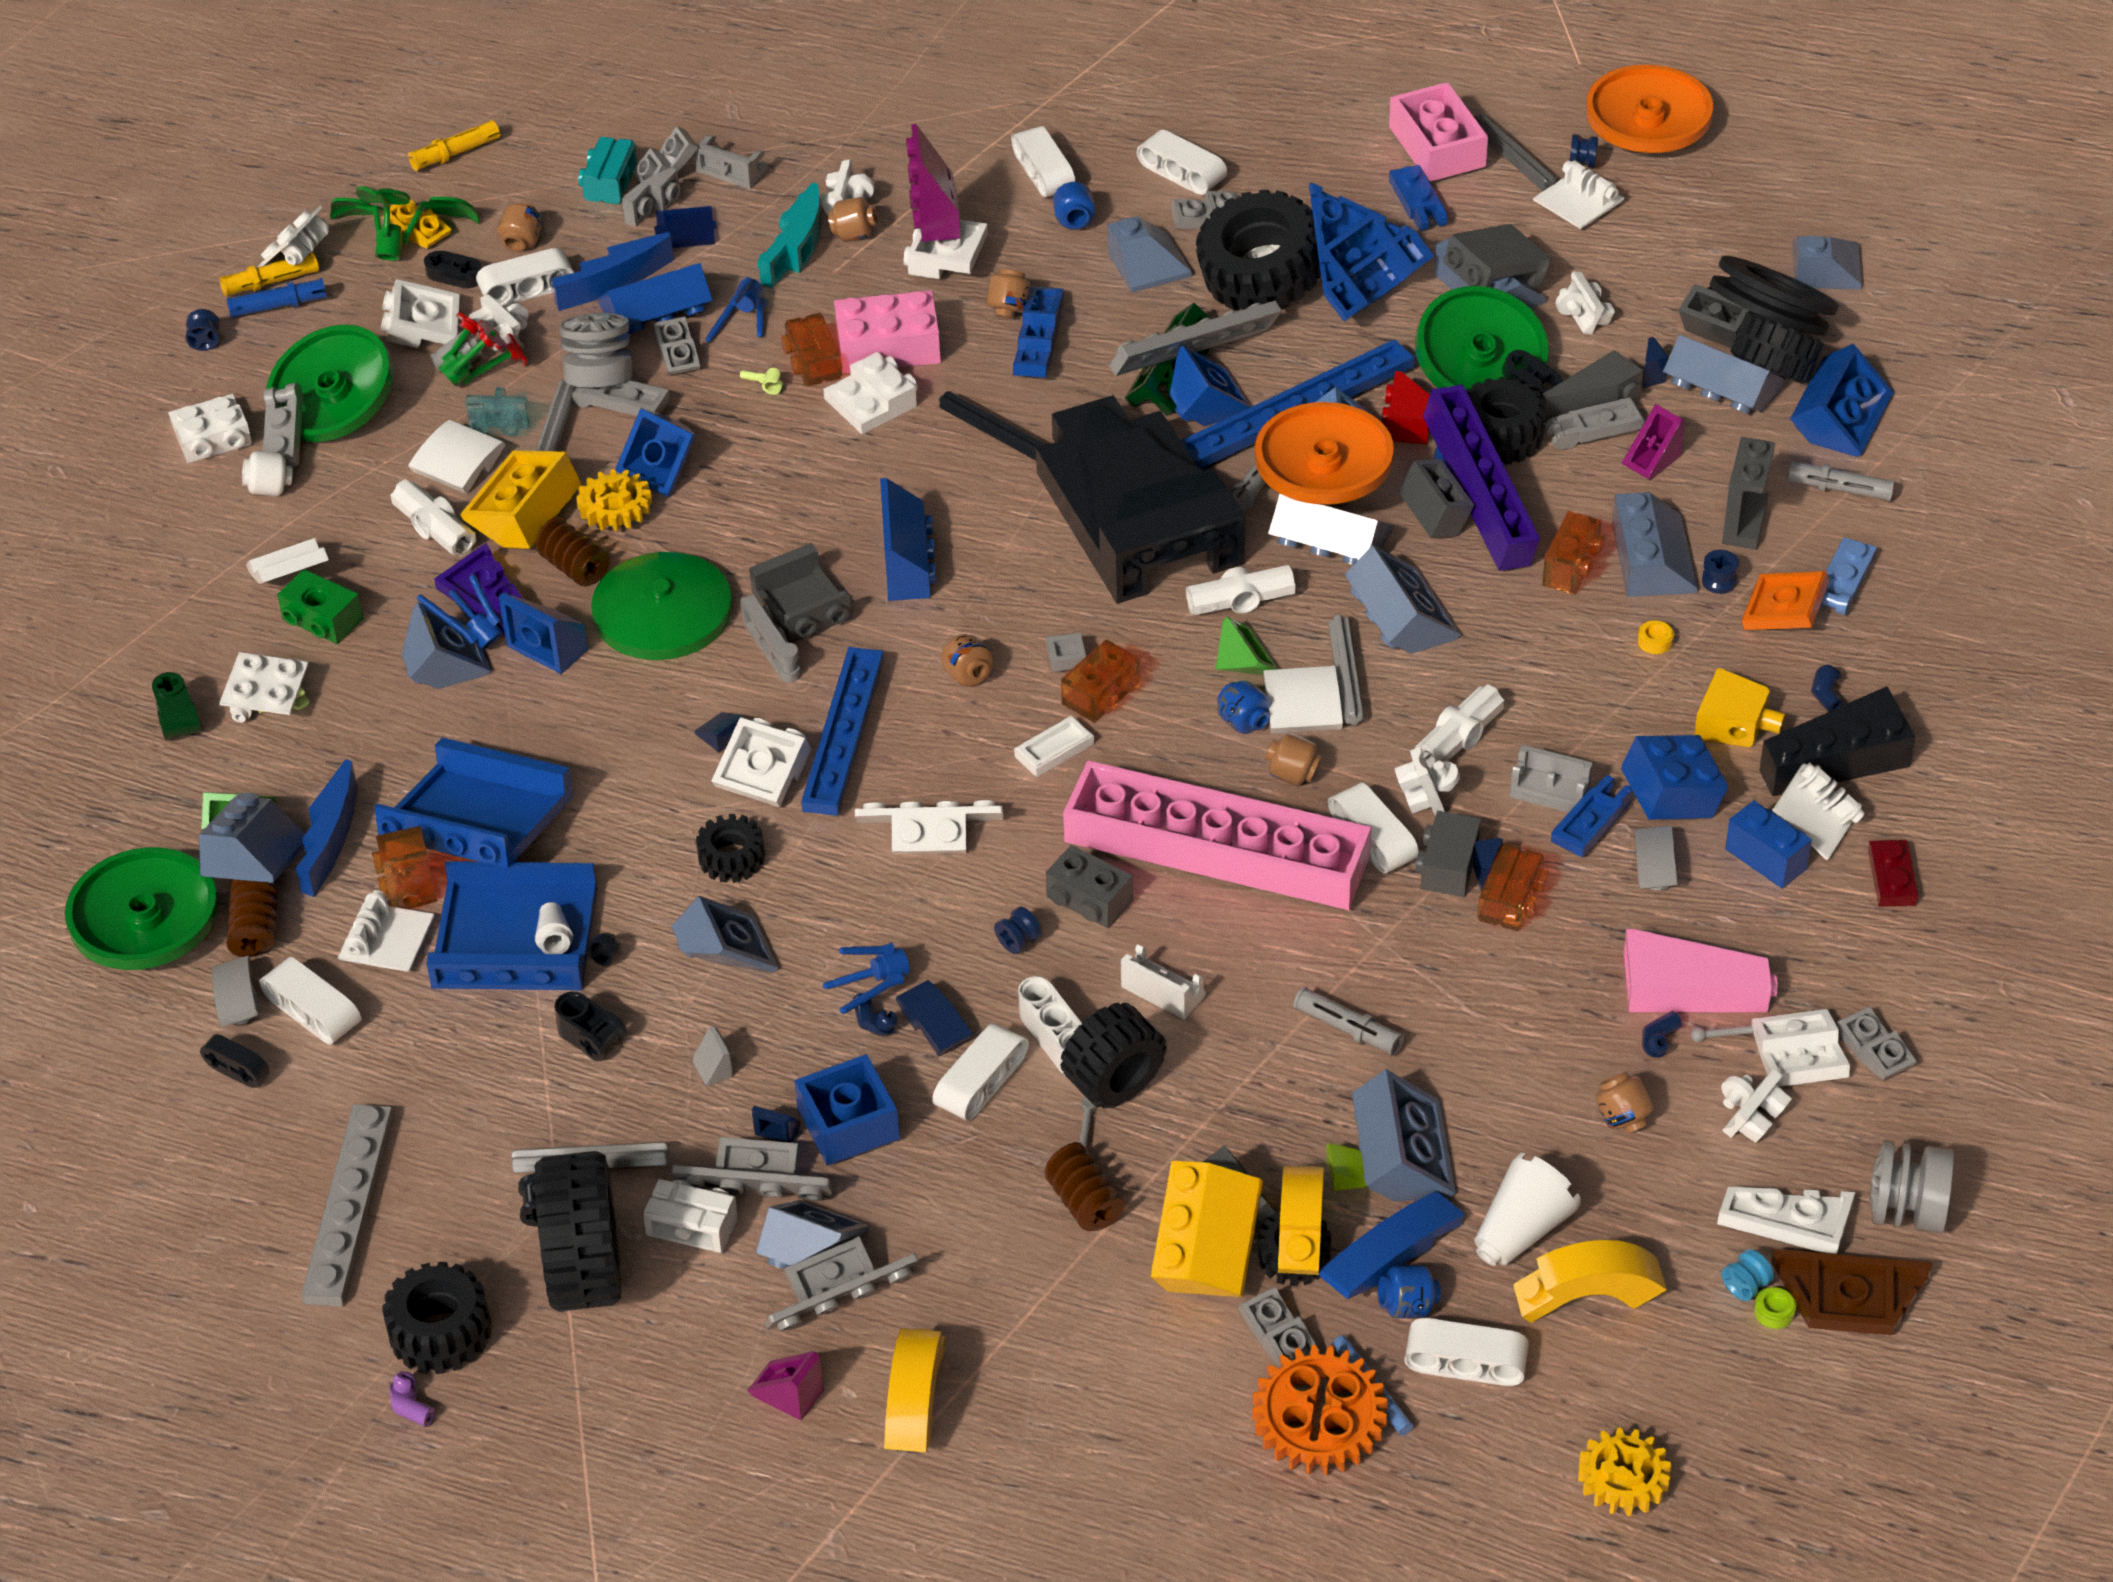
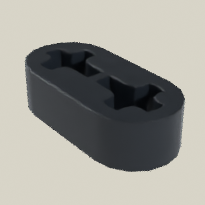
(452, 269)
(1533, 373)
(234, 1060)

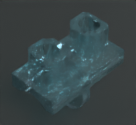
(498, 411)

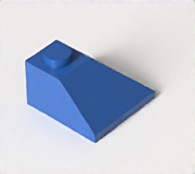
(1204, 389)
(656, 450)
(542, 633)

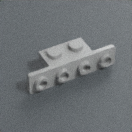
(756, 1166)
(833, 1276)

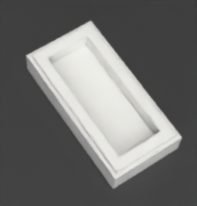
(1054, 746)

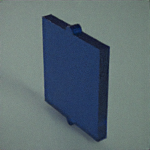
(687, 226)

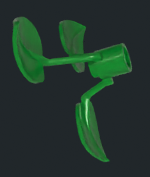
(389, 237)

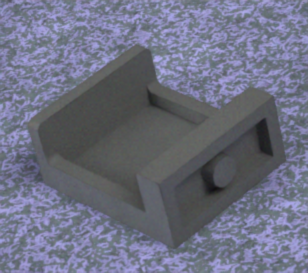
(1495, 254)
(1746, 493)
(799, 593)

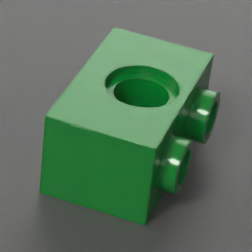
(320, 606)

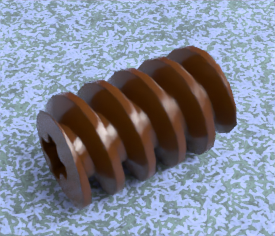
(572, 552)
(251, 917)
(1083, 1188)

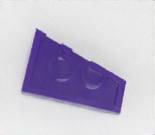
(489, 574)

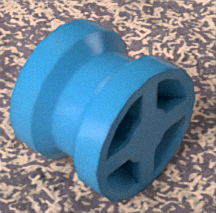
(1747, 1275)

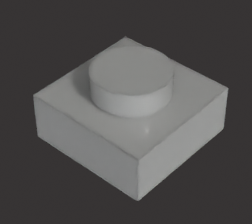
(1065, 651)

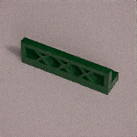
(1162, 374)

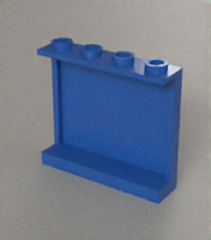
(480, 803)
(493, 923)

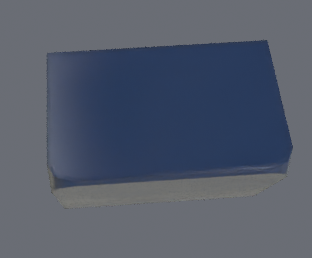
(1654, 364)
(718, 730)
(1484, 857)
(774, 1125)

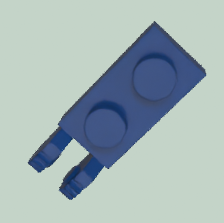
(1417, 196)
(1591, 817)

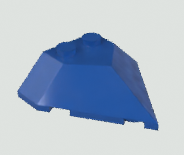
(1361, 252)

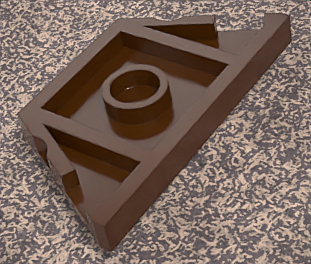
(1850, 1290)

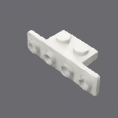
(929, 828)

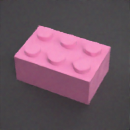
(1438, 131)
(890, 325)

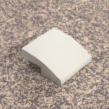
(456, 456)
(286, 561)
(1303, 699)
(1801, 1047)

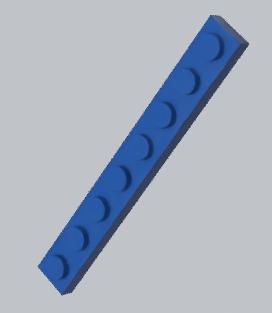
(1350, 378)

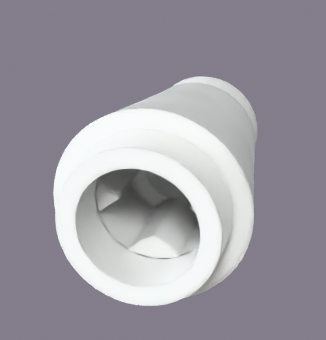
(553, 931)

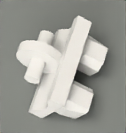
(845, 185)
(1584, 303)
(504, 319)
(1423, 784)
(1766, 1095)

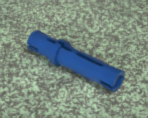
(278, 297)

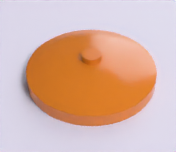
(1649, 108)
(1324, 453)

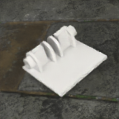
(1579, 195)
(298, 241)
(262, 685)
(1817, 809)
(385, 934)

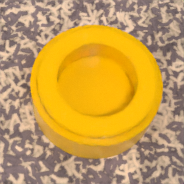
(1655, 637)

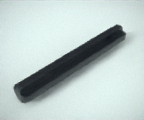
(990, 424)

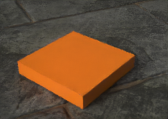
(1785, 600)

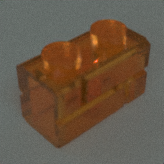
(812, 350)
(1512, 887)

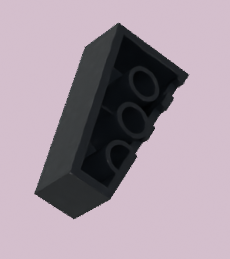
(1846, 743)

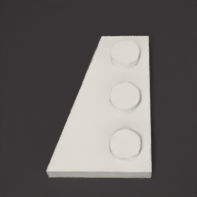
(1794, 1219)

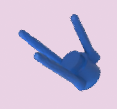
(745, 299)
(482, 628)
(889, 965)

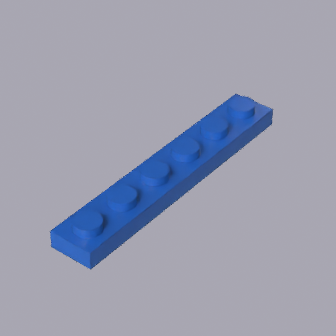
(842, 731)

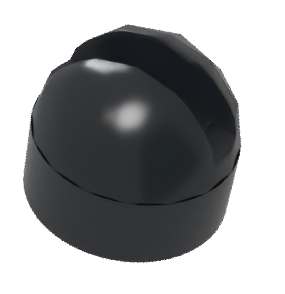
(597, 952)

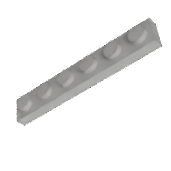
(1197, 337)
(347, 1206)

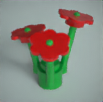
(457, 367)

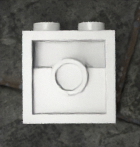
(955, 255)
(419, 314)
(872, 393)
(210, 428)
(761, 761)

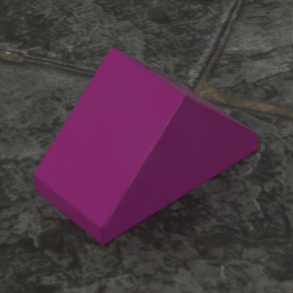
(1656, 443)
(790, 1383)

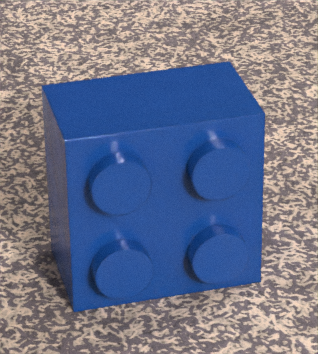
(1674, 777)
(847, 1109)

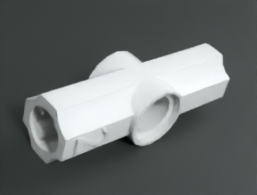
(433, 518)
(1240, 590)
(1461, 725)

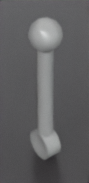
(1699, 1034)
(1088, 1108)

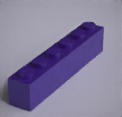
(1482, 476)

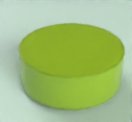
(1775, 1307)

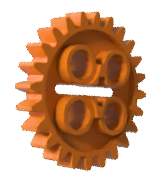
(1281, 1403)

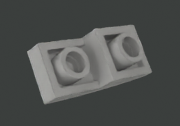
(674, 154)
(653, 193)
(1192, 212)
(676, 346)
(1655, 857)
(234, 991)
(1872, 1044)
(1275, 1326)

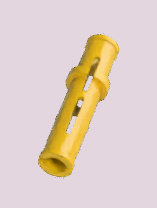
(443, 149)
(255, 278)

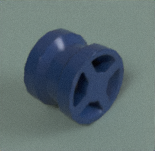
(1584, 150)
(202, 329)
(1720, 571)
(1017, 930)

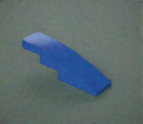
(623, 266)
(1038, 332)
(330, 821)
(1391, 1244)

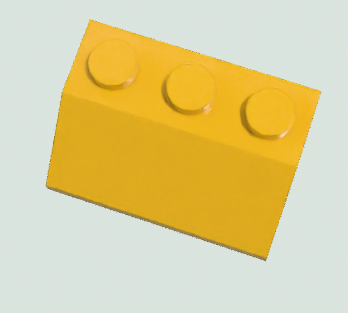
(522, 497)
(1206, 1230)

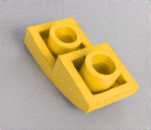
(428, 228)

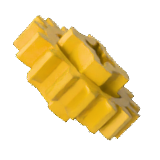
(614, 500)
(1624, 1471)

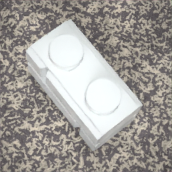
(690, 1215)

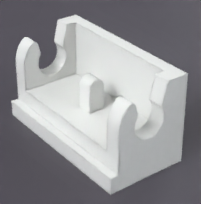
(1160, 985)

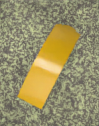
(1300, 1219)
(1590, 1269)
(912, 1389)

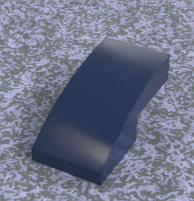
(935, 1016)

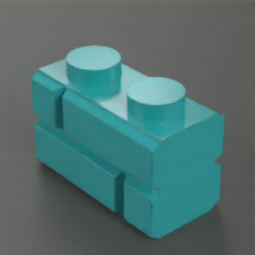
(608, 170)

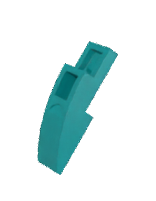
(797, 240)

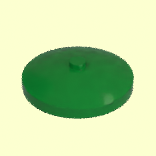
(1471, 333)
(342, 379)
(661, 605)
(141, 908)

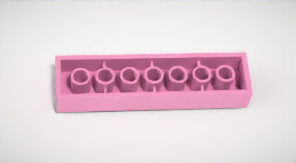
(1217, 834)

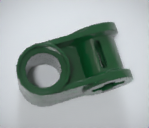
(174, 707)

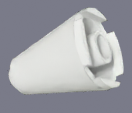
(1524, 1210)

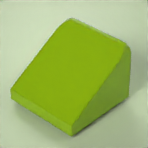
(1345, 1167)

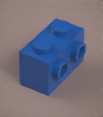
(1768, 844)

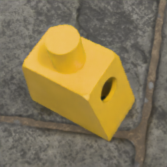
(1736, 711)

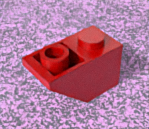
(1406, 410)

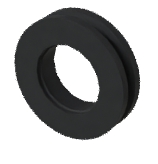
(1774, 295)

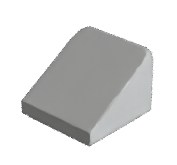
(713, 1058)

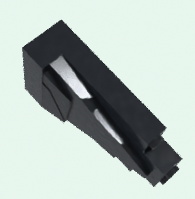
(1136, 496)

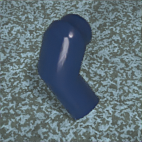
(1823, 685)
(874, 1022)
(1655, 1034)

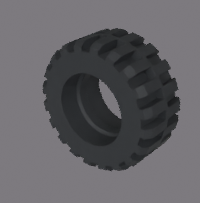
(1252, 223)
(577, 1231)

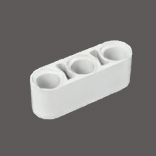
(1042, 160)
(1181, 162)
(523, 276)
(1390, 840)
(310, 1000)
(1046, 1016)
(980, 1071)
(1466, 1352)

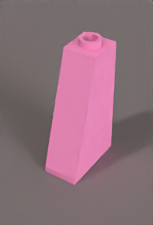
(1693, 976)

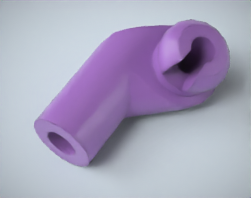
(405, 1403)

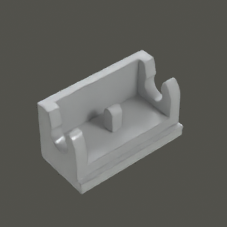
(729, 165)
(1550, 778)

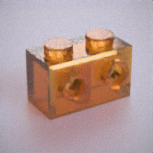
(1572, 553)
(1100, 681)
(405, 868)

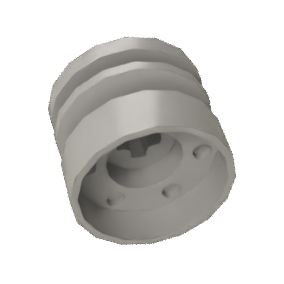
(596, 350)
(1912, 1186)

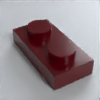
(1892, 873)

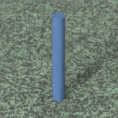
(1394, 1412)

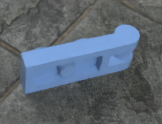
(1847, 574)

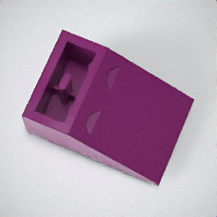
(933, 190)

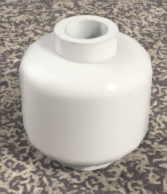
(266, 473)

